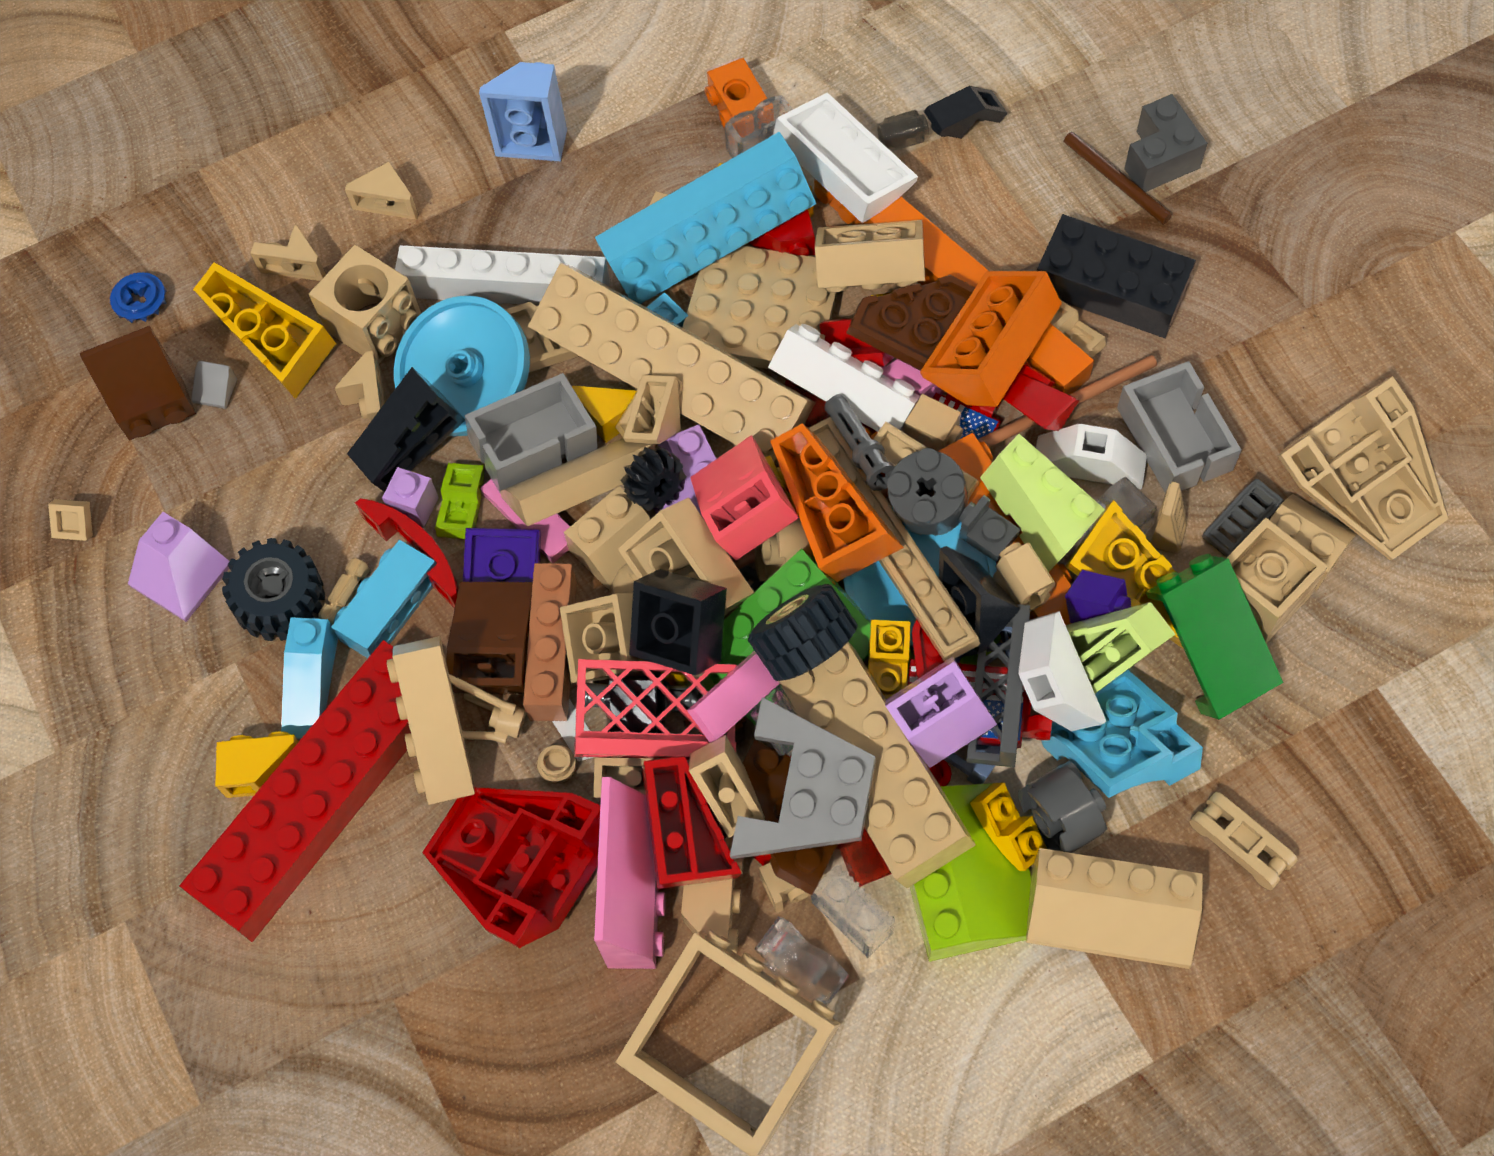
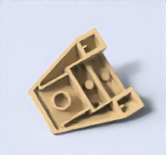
(1371, 469)

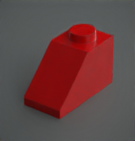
(792, 237)

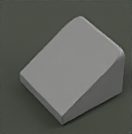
(213, 384)

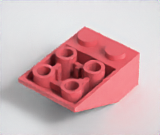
(742, 499)

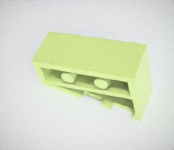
(1117, 641)

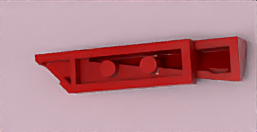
(1038, 400)

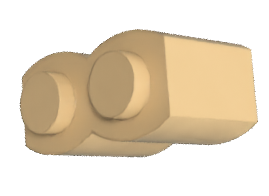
(1023, 576)

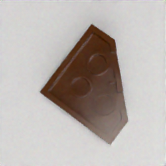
(910, 319)
(768, 777)

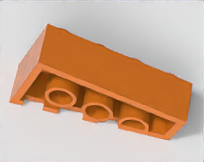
(834, 513)

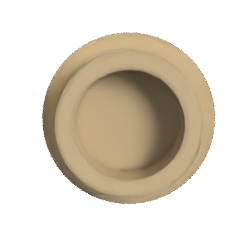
(556, 764)

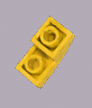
(889, 654)
(1013, 835)

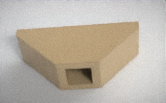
(712, 905)

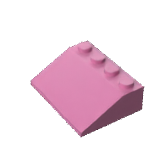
(626, 882)

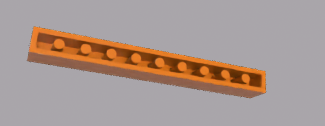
(1053, 354)

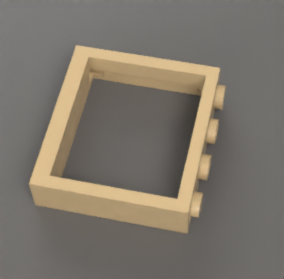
(692, 1099)

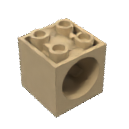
(358, 282)
(1275, 575)

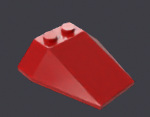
(517, 857)

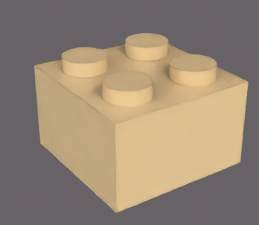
(598, 632)

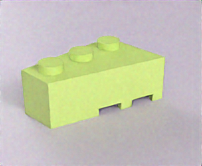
(1040, 499)

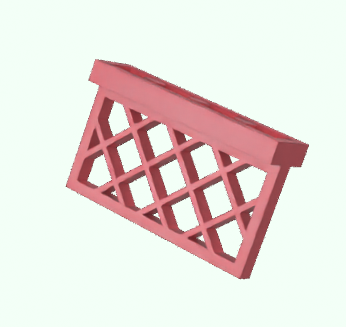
(643, 744)

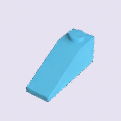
(306, 673)

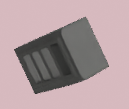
(1256, 499)

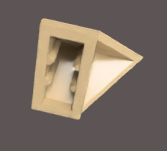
(652, 411)

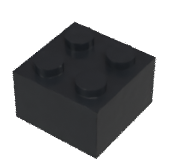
(677, 621)

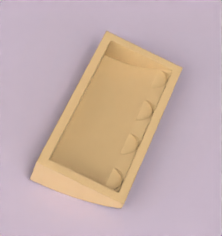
(572, 481)

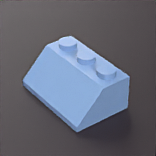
(525, 112)

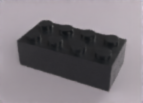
(1116, 275)

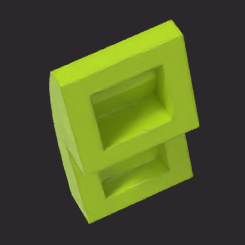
(460, 500)

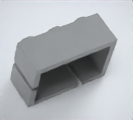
(531, 431)
(1175, 439)

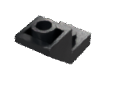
(960, 110)

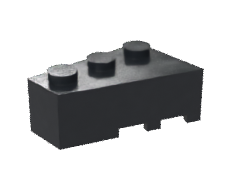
(404, 430)

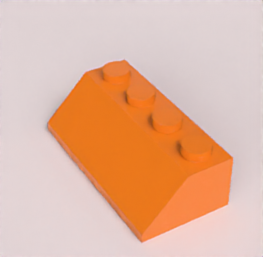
(993, 336)

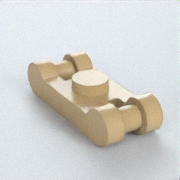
(1244, 840)

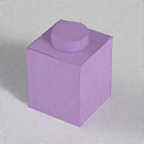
(411, 495)

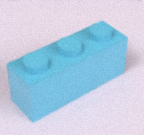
(385, 599)

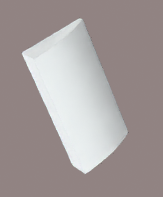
(844, 156)

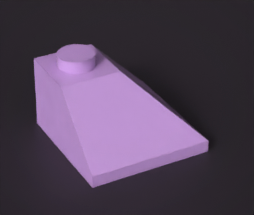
(175, 567)

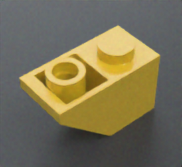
(248, 762)

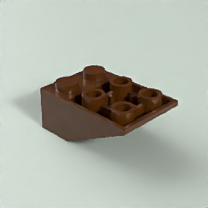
(490, 636)

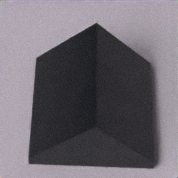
(976, 595)

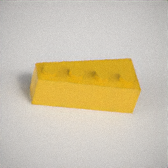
(275, 333)
(1122, 551)

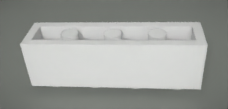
(832, 371)

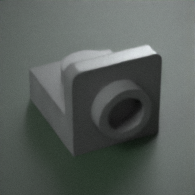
(986, 529)

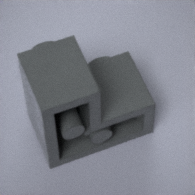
(1167, 146)

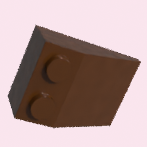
(138, 383)

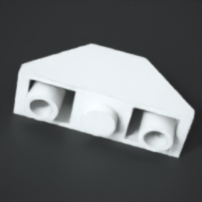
(1094, 454)
(1056, 675)

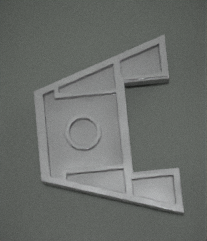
(822, 794)

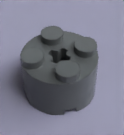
(930, 472)
(1064, 808)

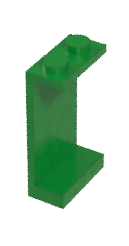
(1217, 634)

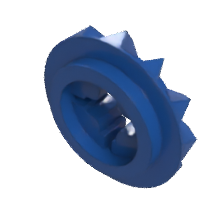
(142, 285)

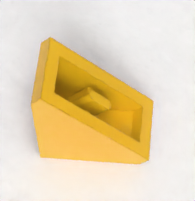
(605, 407)

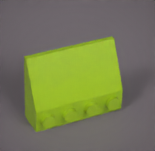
(974, 898)

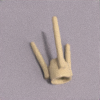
(505, 716)

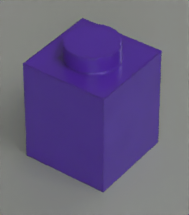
(1095, 596)

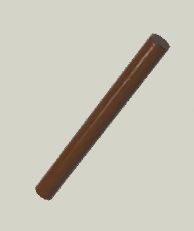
(1117, 178)

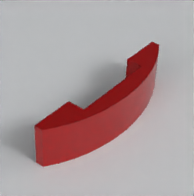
(389, 521)

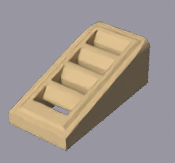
(1171, 521)

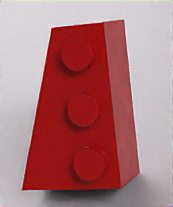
(682, 828)

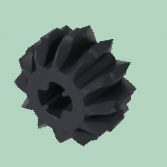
(653, 478)

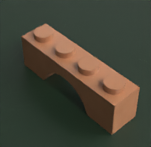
(547, 661)

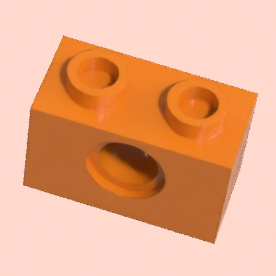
(733, 89)

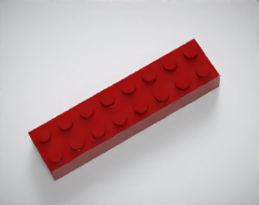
(304, 802)

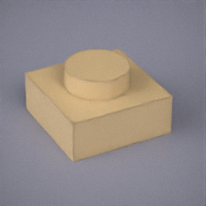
(70, 519)

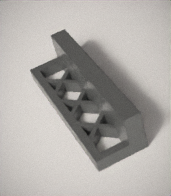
(1011, 700)

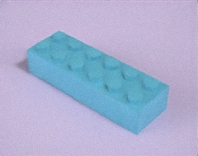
(707, 219)

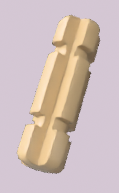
(344, 589)

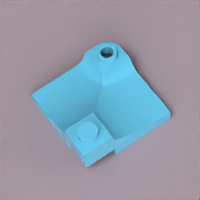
(1133, 745)

